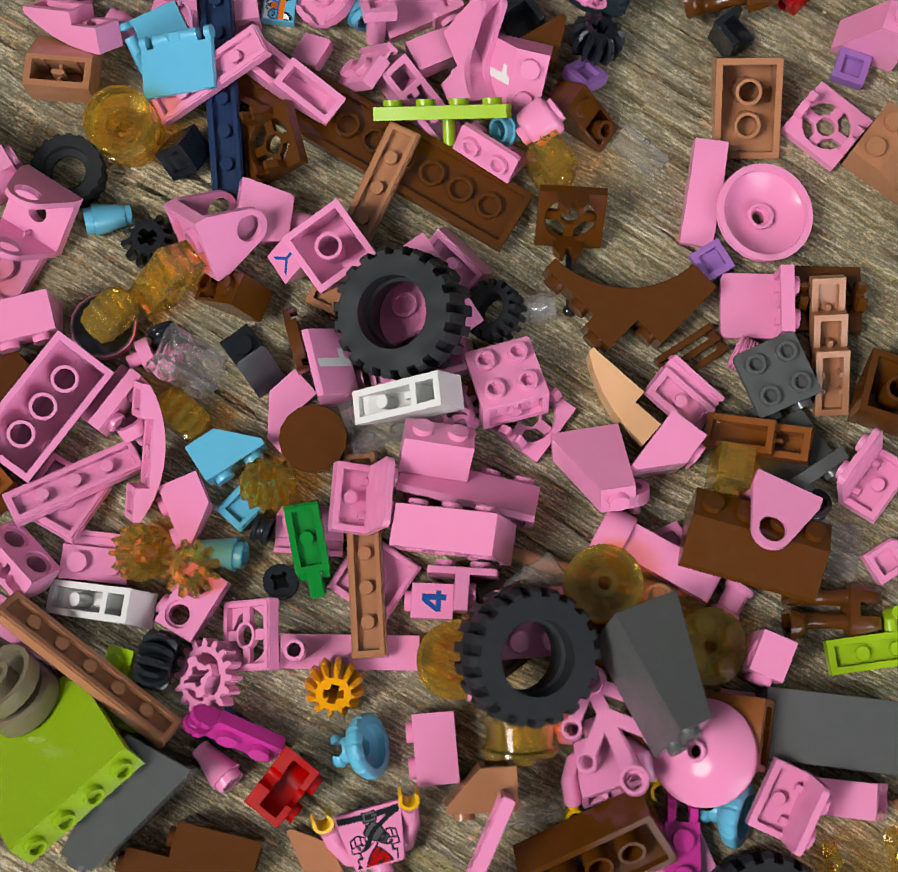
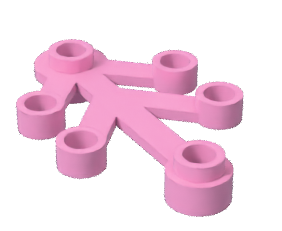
(607, 723)

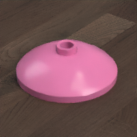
(779, 204)
(723, 767)

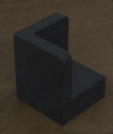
(522, 17)
(729, 34)
(183, 152)

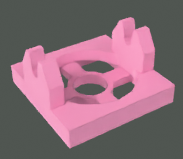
(825, 95)
(535, 449)
(269, 633)

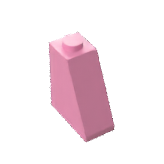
(871, 33)
(597, 465)
(857, 799)

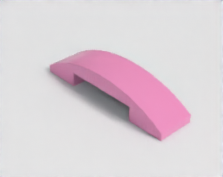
(141, 494)

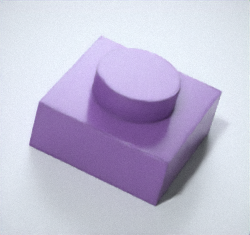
(850, 68)
(585, 74)
(712, 260)

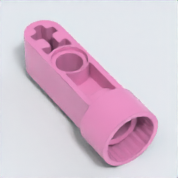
(654, 555)

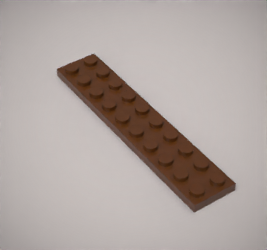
(435, 177)

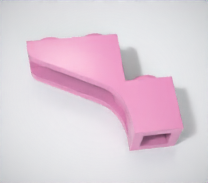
(472, 43)

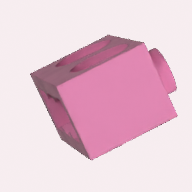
(24, 562)
(200, 609)
(767, 658)

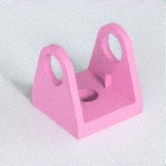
(22, 225)
(215, 234)
(780, 500)

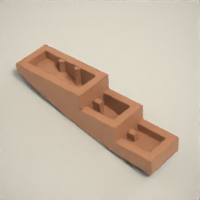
(829, 344)

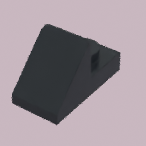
(253, 360)

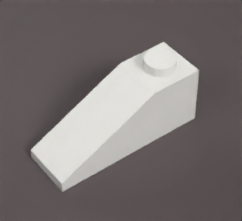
(409, 397)
(102, 603)

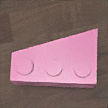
(453, 531)

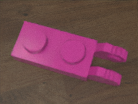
(233, 732)
(684, 837)

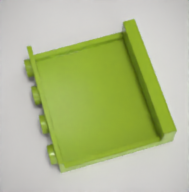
(59, 772)

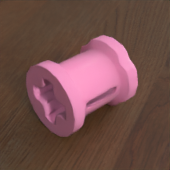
(734, 598)

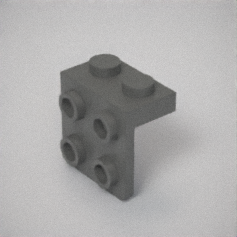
(776, 376)
(823, 459)

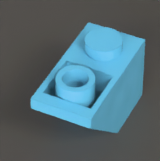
(223, 452)

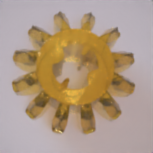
(110, 314)
(183, 414)
(267, 484)
(138, 552)
(180, 562)

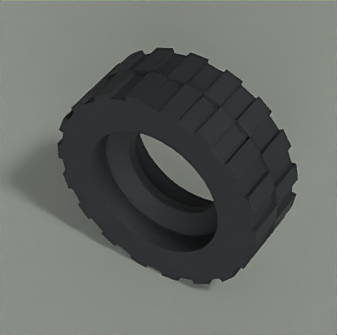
(77, 147)

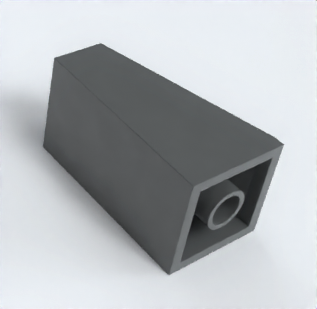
(656, 673)
(834, 730)
(129, 806)

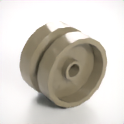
(26, 691)

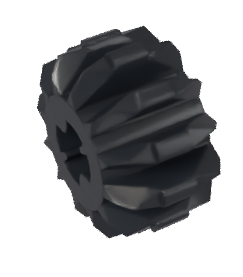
(596, 38)
(136, 238)
(156, 659)

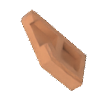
(313, 853)

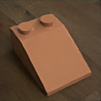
(747, 105)
(876, 154)

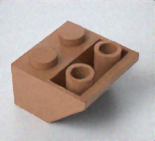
(60, 72)
(481, 787)

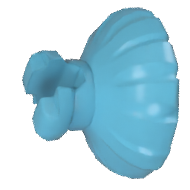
(363, 747)
(732, 818)

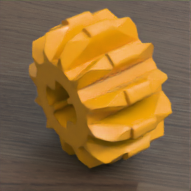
(334, 674)

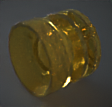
(107, 122)

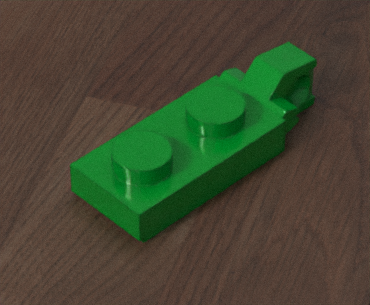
(308, 544)

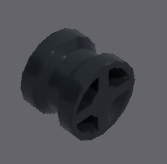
(285, 586)

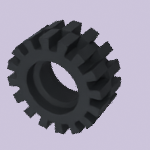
(510, 313)

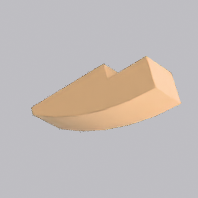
(619, 399)

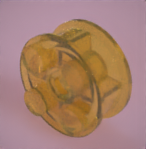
(607, 563)
(716, 643)
(433, 661)
(517, 743)

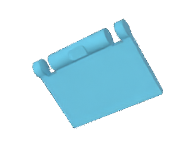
(157, 21)
(178, 62)

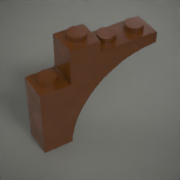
(611, 311)
(195, 849)

